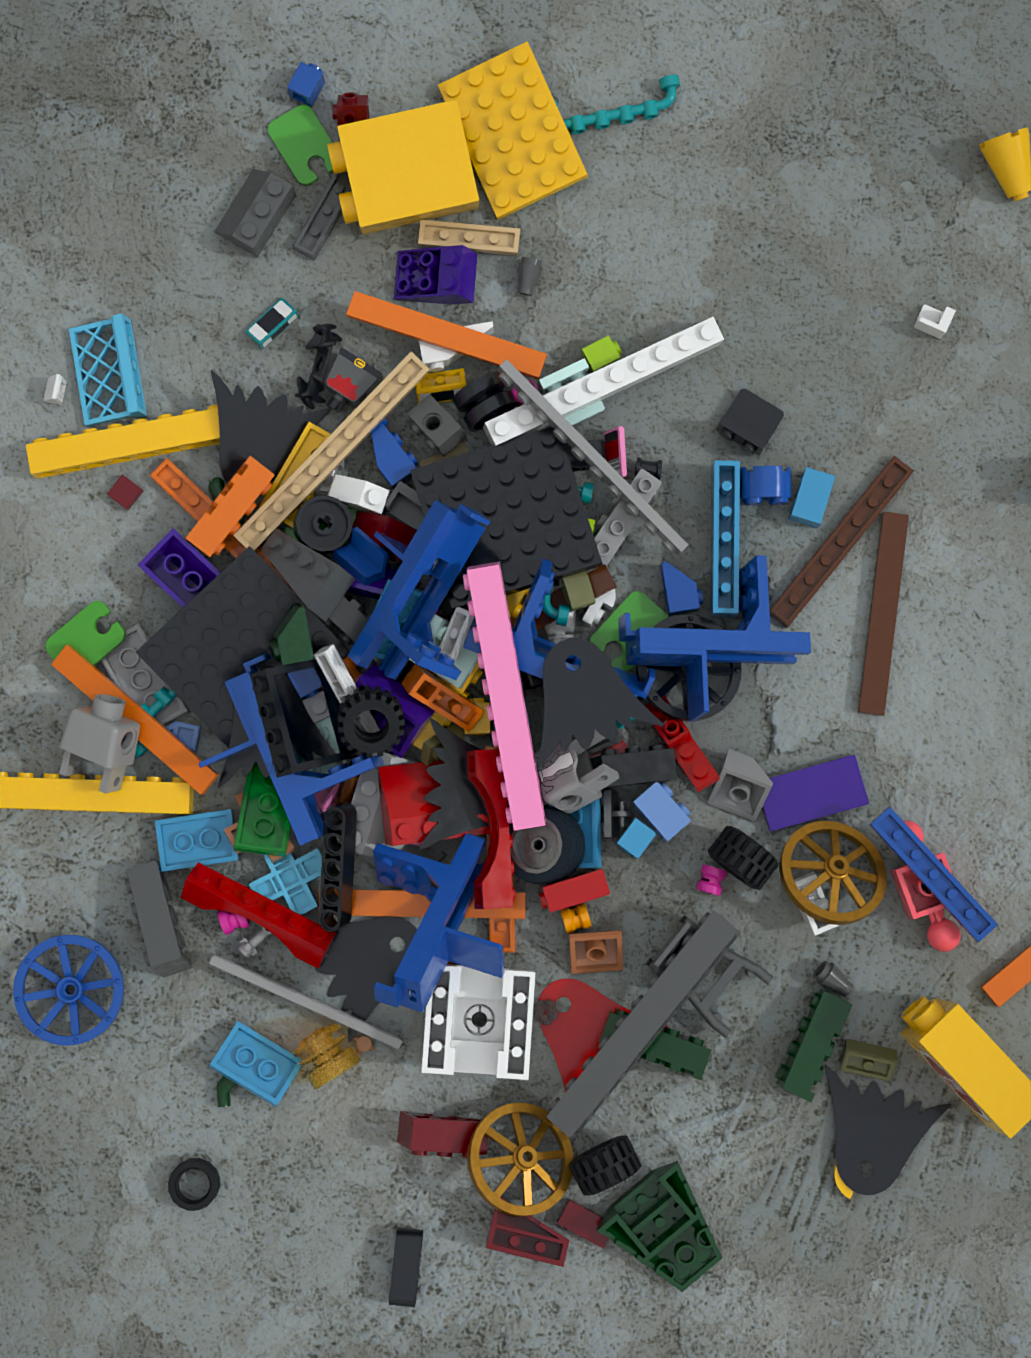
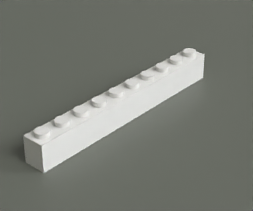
(609, 380)

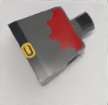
(350, 381)

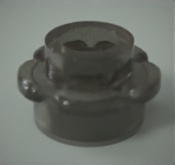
(543, 1005)

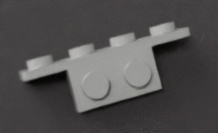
(619, 521)

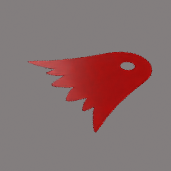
(576, 1032)

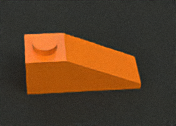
(441, 697)

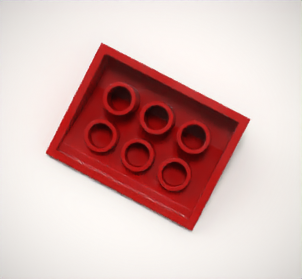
(404, 807)

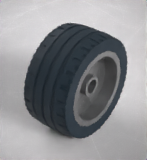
(548, 851)

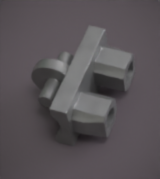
(614, 814)

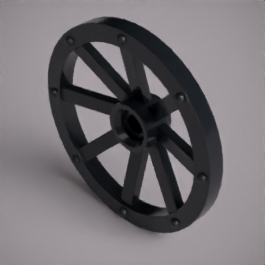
(655, 698)

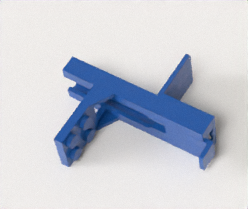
(436, 550)
(695, 647)
(532, 650)
(294, 790)
(438, 934)

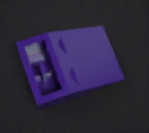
(436, 275)

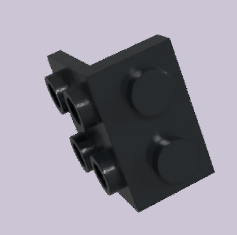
(750, 422)

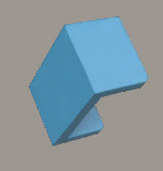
(811, 497)
(635, 838)

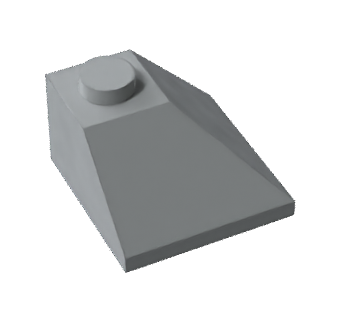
(741, 786)

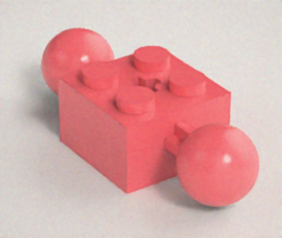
(942, 933)

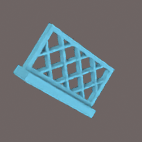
(126, 361)

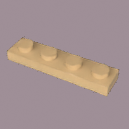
(475, 237)

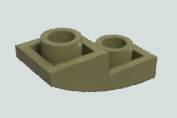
(578, 591)

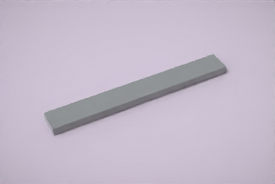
(306, 1001)

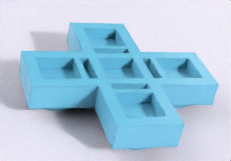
(291, 880)

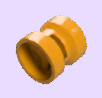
(575, 918)

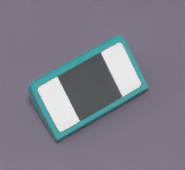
(272, 323)

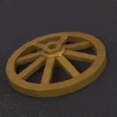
(831, 874)
(517, 1162)

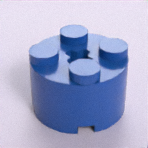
(765, 484)

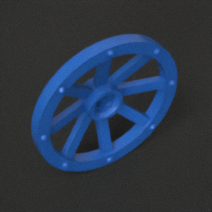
(61, 990)

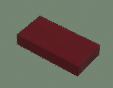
(582, 1222)

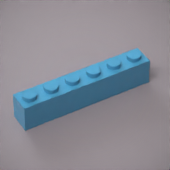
(725, 538)

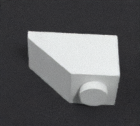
(358, 494)

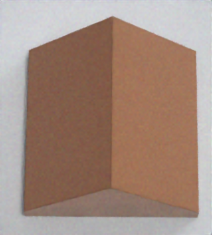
(596, 951)

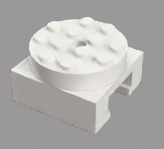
(495, 1048)

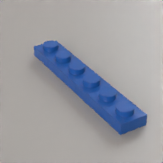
(933, 874)

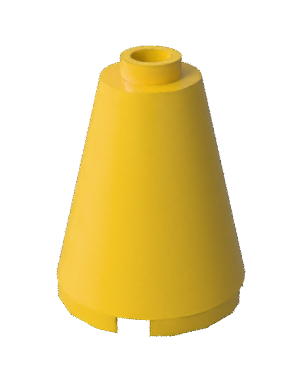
(1010, 162)

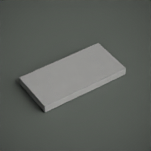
(137, 678)

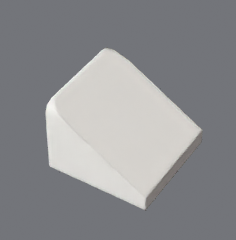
(55, 389)

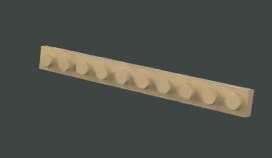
(332, 452)

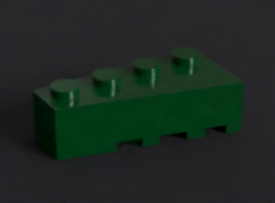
(668, 1048)

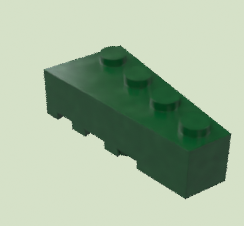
(813, 1044)

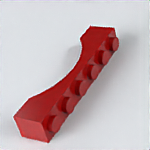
(494, 883)
(217, 892)

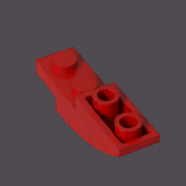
(687, 752)

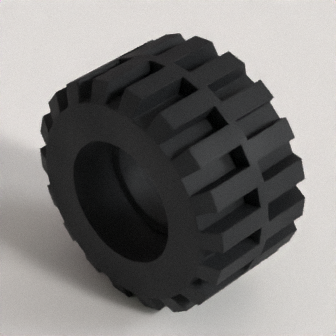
(370, 742)
(743, 857)
(605, 1165)

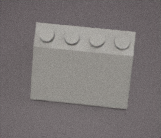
(369, 813)

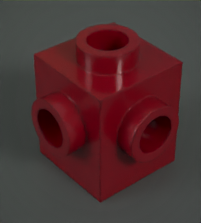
(350, 108)

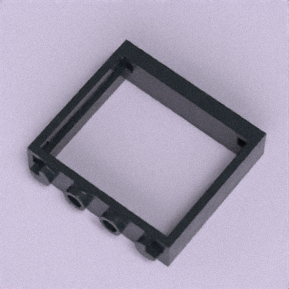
(275, 724)

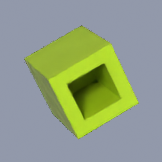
(601, 353)

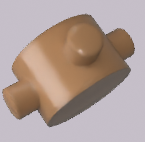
(363, 1044)

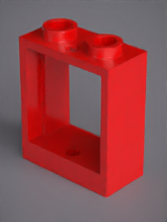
(574, 891)

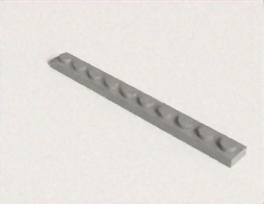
(583, 450)

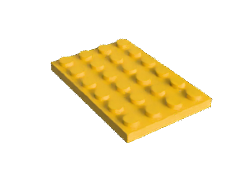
(514, 131)

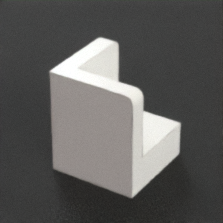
(934, 321)

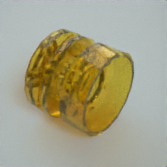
(326, 1055)

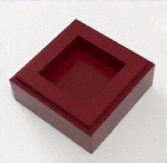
(125, 492)

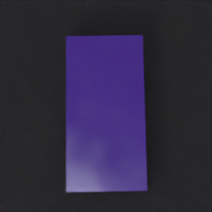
(814, 793)

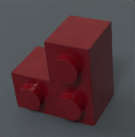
(386, 525)

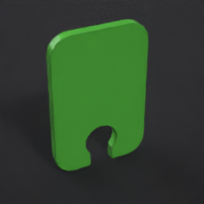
(300, 139)
(642, 614)
(84, 636)

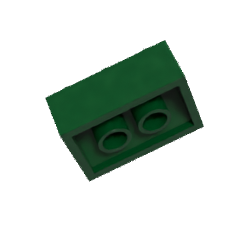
(292, 638)

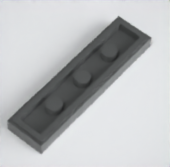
(322, 217)

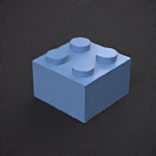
(662, 811)

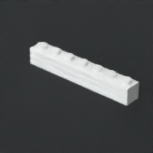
(342, 683)

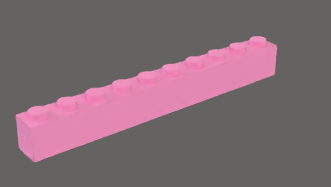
(506, 695)

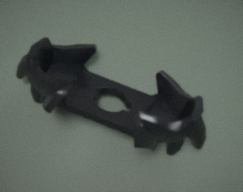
(323, 342)

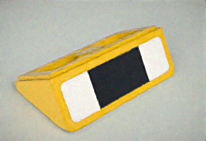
(441, 385)

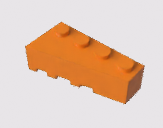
(229, 507)

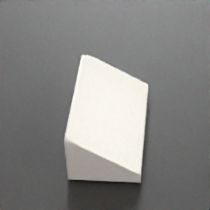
(456, 633)

